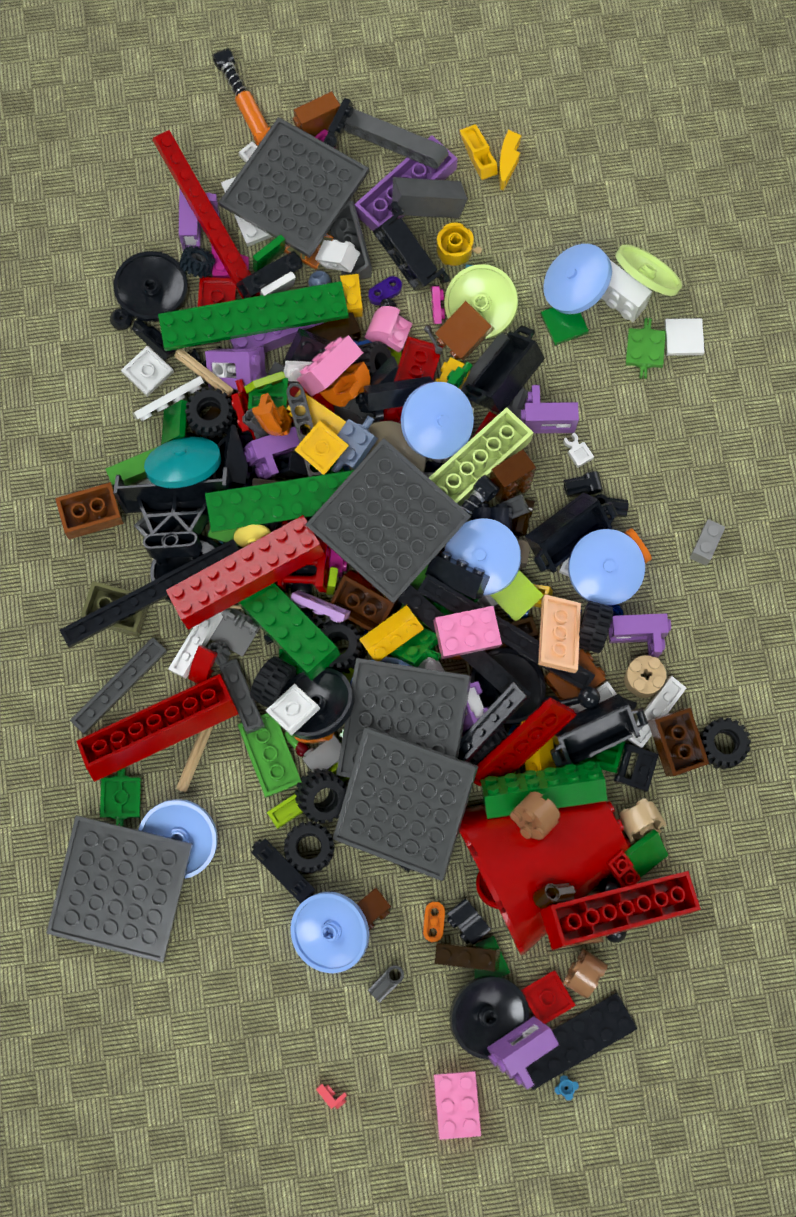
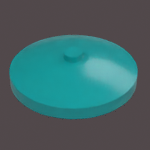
(182, 462)

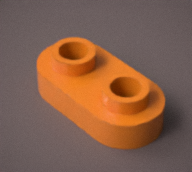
(646, 554)
(434, 922)

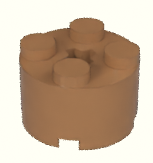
(535, 816)
(585, 973)

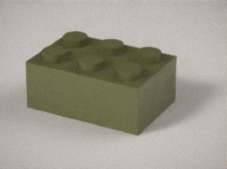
(102, 595)

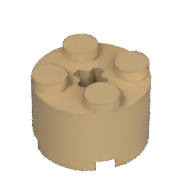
(639, 685)
(641, 820)

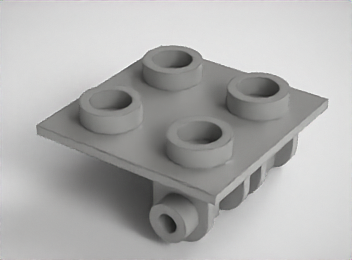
(236, 631)

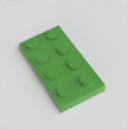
(270, 757)

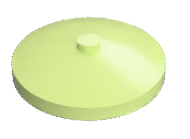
(648, 270)
(488, 292)

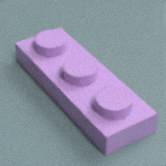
(320, 606)

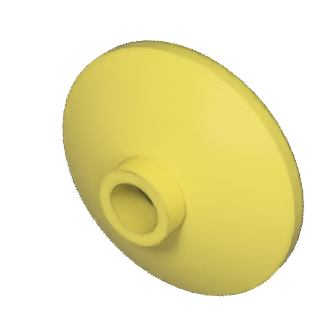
(247, 535)

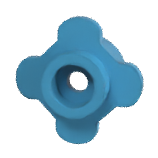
(572, 1086)

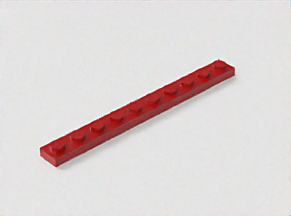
(202, 207)

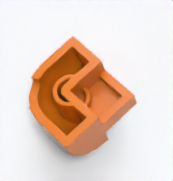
(347, 385)
(271, 418)

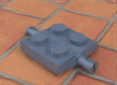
(359, 441)

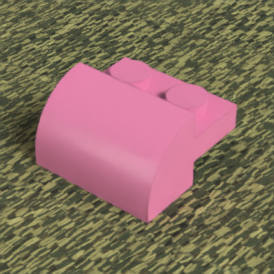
(388, 328)

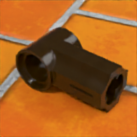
(520, 524)
(553, 894)

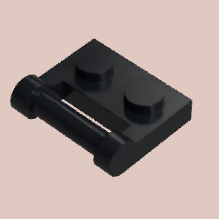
(642, 770)

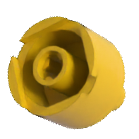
(454, 244)

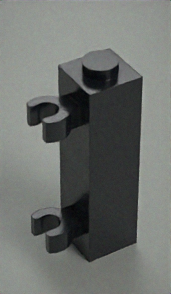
(255, 282)
(390, 394)
(282, 870)

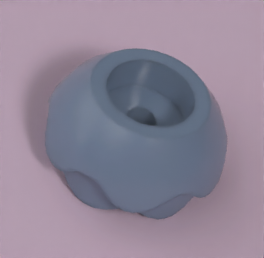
(319, 278)

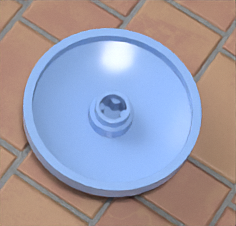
(577, 278)
(437, 420)
(488, 547)
(606, 567)
(187, 823)
(329, 932)

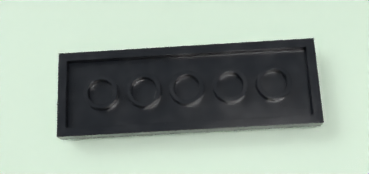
(582, 1038)

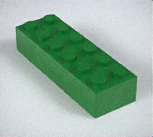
(291, 630)
(563, 786)

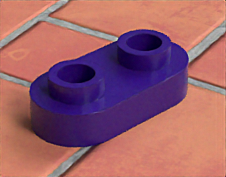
(385, 290)

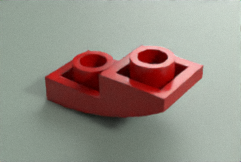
(202, 664)
(623, 870)

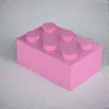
(329, 365)
(467, 632)
(457, 1105)

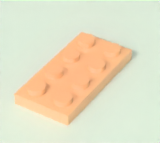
(559, 634)

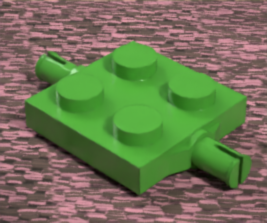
(645, 348)

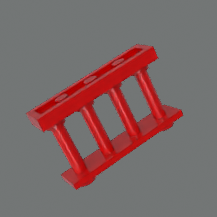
(319, 579)

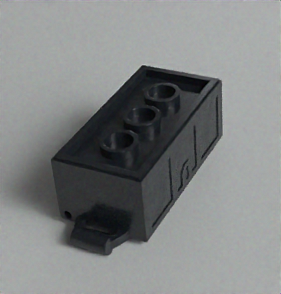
(407, 251)
(506, 371)
(560, 533)
(596, 731)

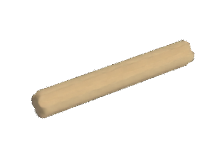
(202, 371)
(193, 760)

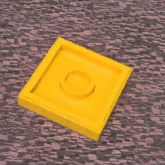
(321, 447)

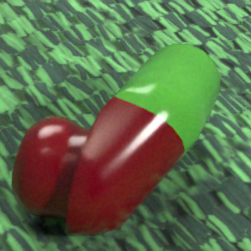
(301, 748)

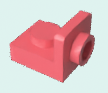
(327, 1094)

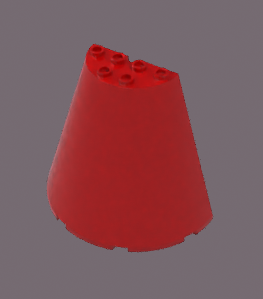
(518, 867)

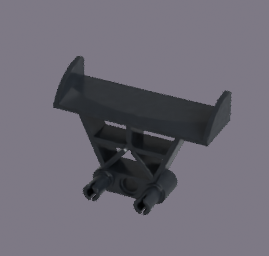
(161, 541)

